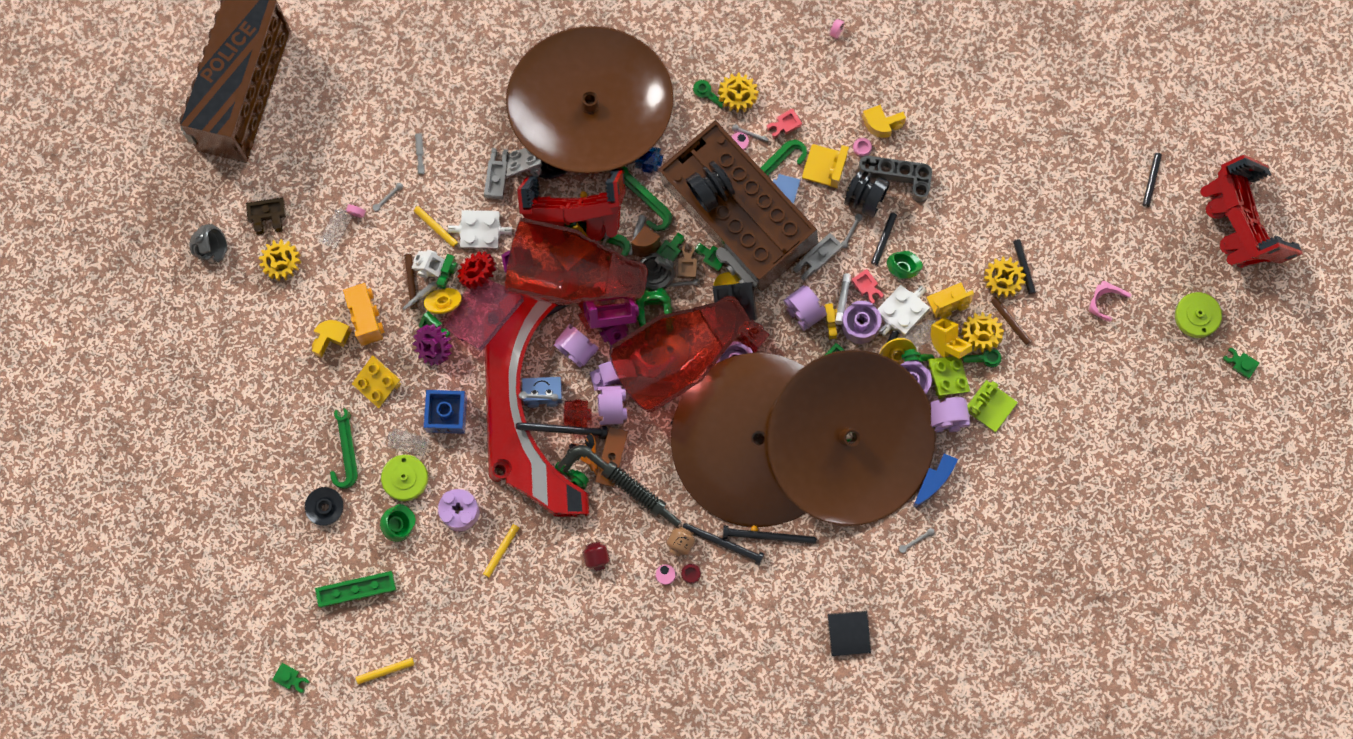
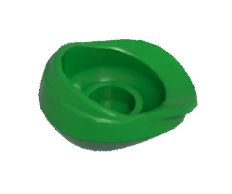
(904, 265)
(397, 523)

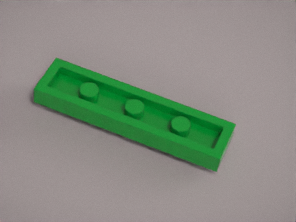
(355, 589)

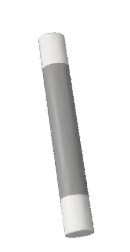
(843, 298)

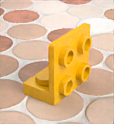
(825, 165)
(949, 300)

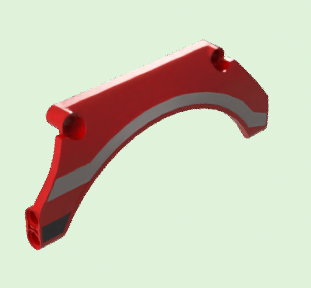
(515, 449)

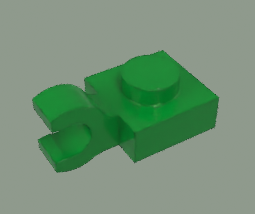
(671, 250)
(710, 257)

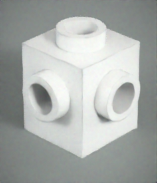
(428, 264)

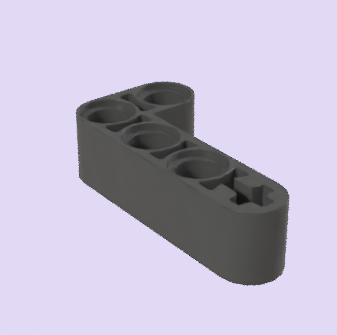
(894, 174)

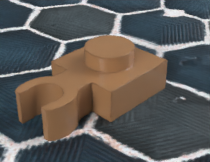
(687, 266)

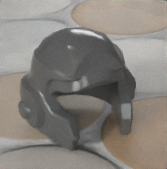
(208, 242)
(660, 271)

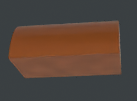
(645, 242)

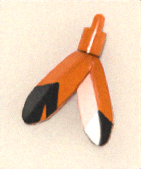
(590, 442)

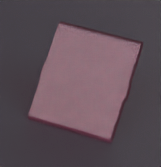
(481, 314)

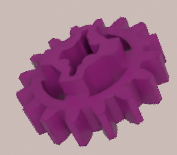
(432, 344)

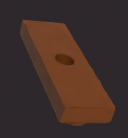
(614, 446)

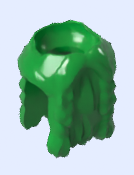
(657, 297)

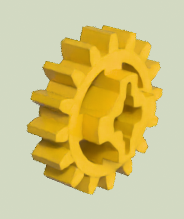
(746, 90)
(279, 251)
(1001, 268)
(982, 332)

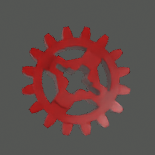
(476, 270)

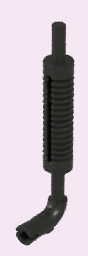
(621, 479)

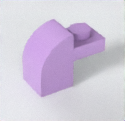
(604, 376)

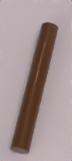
(410, 279)
(1011, 321)

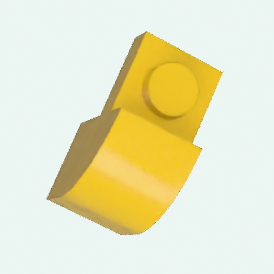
(879, 124)
(329, 332)
(946, 341)

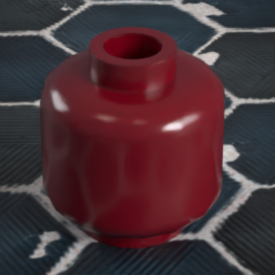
(596, 556)

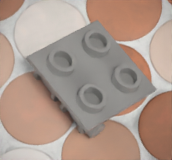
(521, 161)

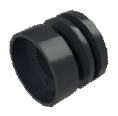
(710, 186)
(866, 192)

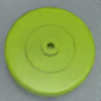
(1198, 315)
(404, 478)

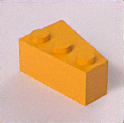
(364, 314)

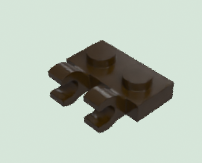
(266, 210)

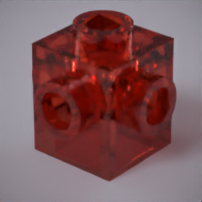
(753, 336)
(577, 413)

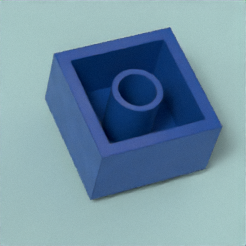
(445, 411)

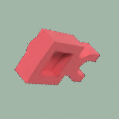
(785, 122)
(866, 284)

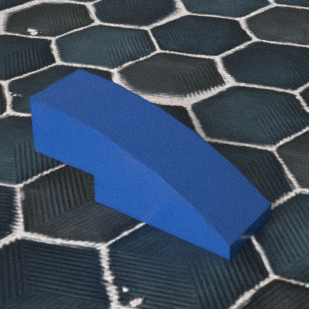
(935, 479)

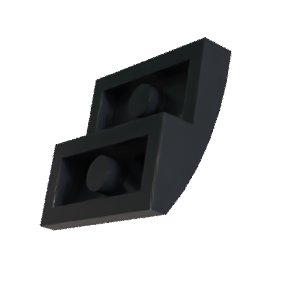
(742, 292)
(849, 633)

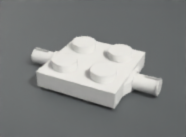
(480, 229)
(903, 310)

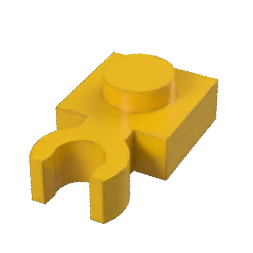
(830, 320)

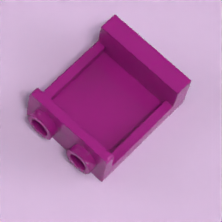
(611, 314)

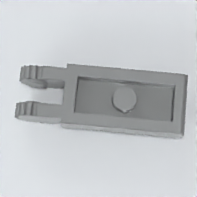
(496, 175)
(819, 255)
(733, 266)

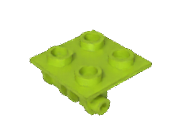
(948, 376)
(991, 405)

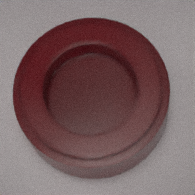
(690, 573)

